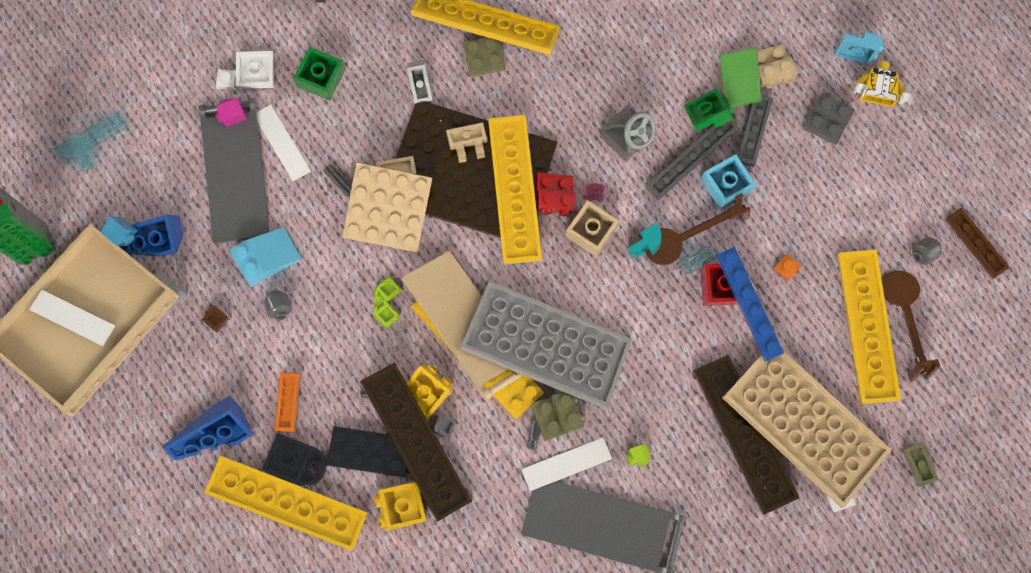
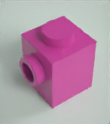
(230, 112)

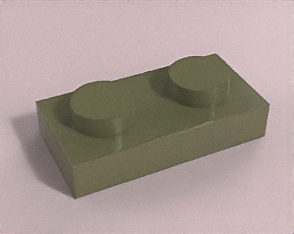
(920, 464)

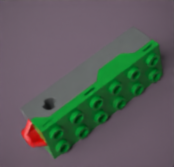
(22, 232)

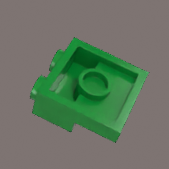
(709, 109)

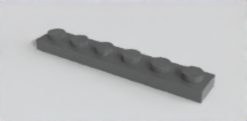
(690, 159)

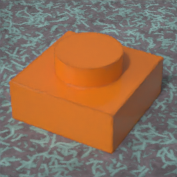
(787, 267)

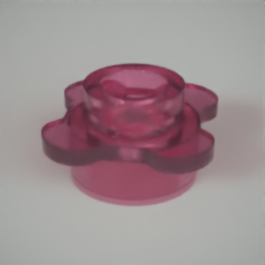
(595, 187)

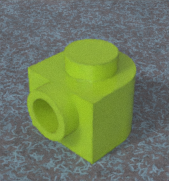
(638, 455)

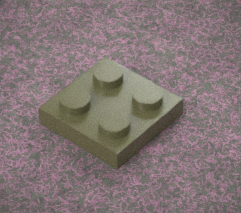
(483, 56)

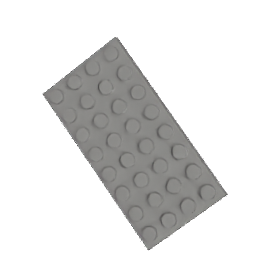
(546, 344)

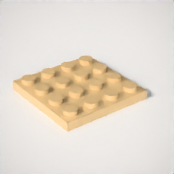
(387, 207)

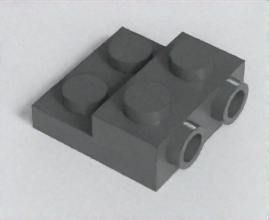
(829, 118)

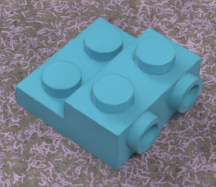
(860, 49)

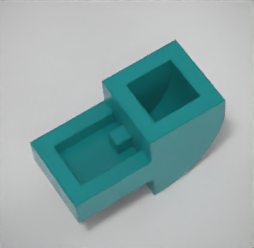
(650, 240)

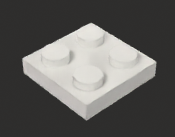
(254, 69)

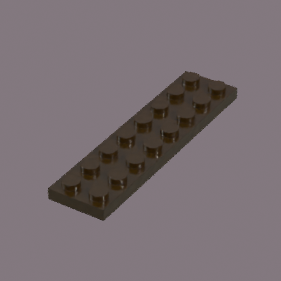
(415, 441)
(751, 450)

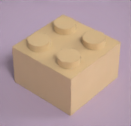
(592, 228)

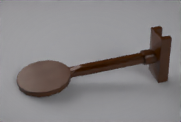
(672, 242)
(903, 290)

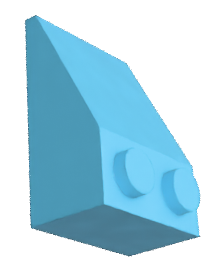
(265, 255)

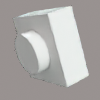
(226, 79)

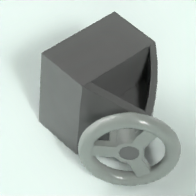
(629, 132)

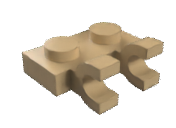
(467, 136)

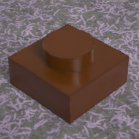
(215, 319)

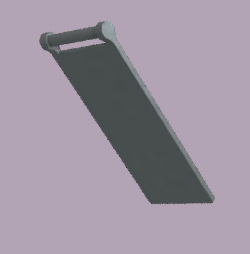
(234, 176)
(602, 526)

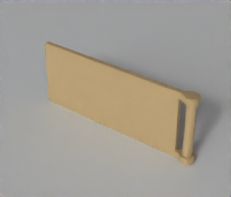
(450, 305)

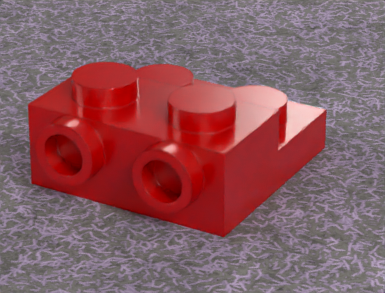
(554, 194)

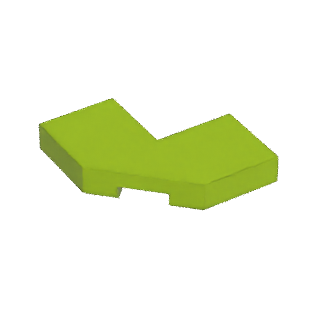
(383, 295)

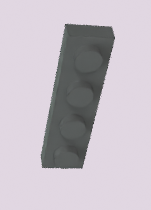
(754, 131)

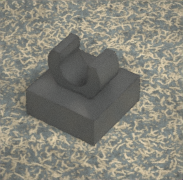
(444, 425)

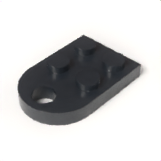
(294, 460)

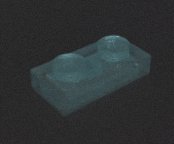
(82, 151)
(691, 263)

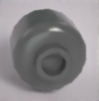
(926, 250)
(277, 305)

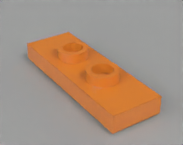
(287, 402)

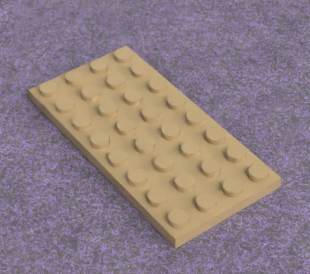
(808, 426)

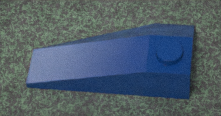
(156, 237)
(215, 427)

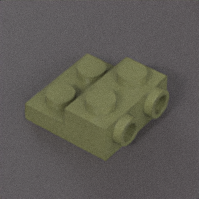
(558, 415)

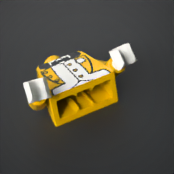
(882, 87)

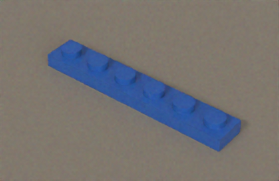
(749, 304)

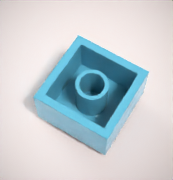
(727, 181)

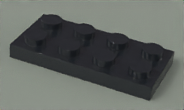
(364, 452)

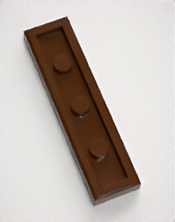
(977, 243)

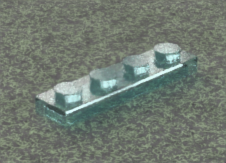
(98, 134)

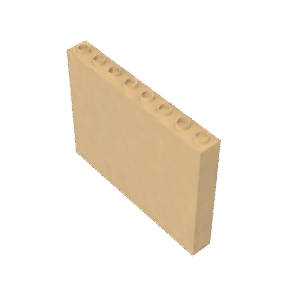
(102, 282)

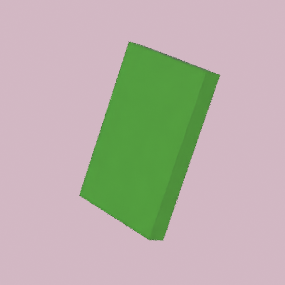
(741, 77)

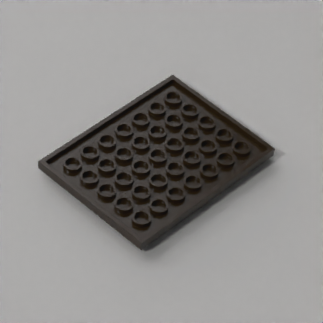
(464, 190)

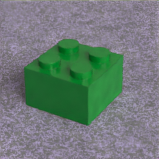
(319, 73)

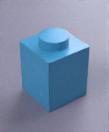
(119, 231)

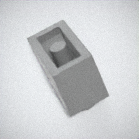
(419, 81)

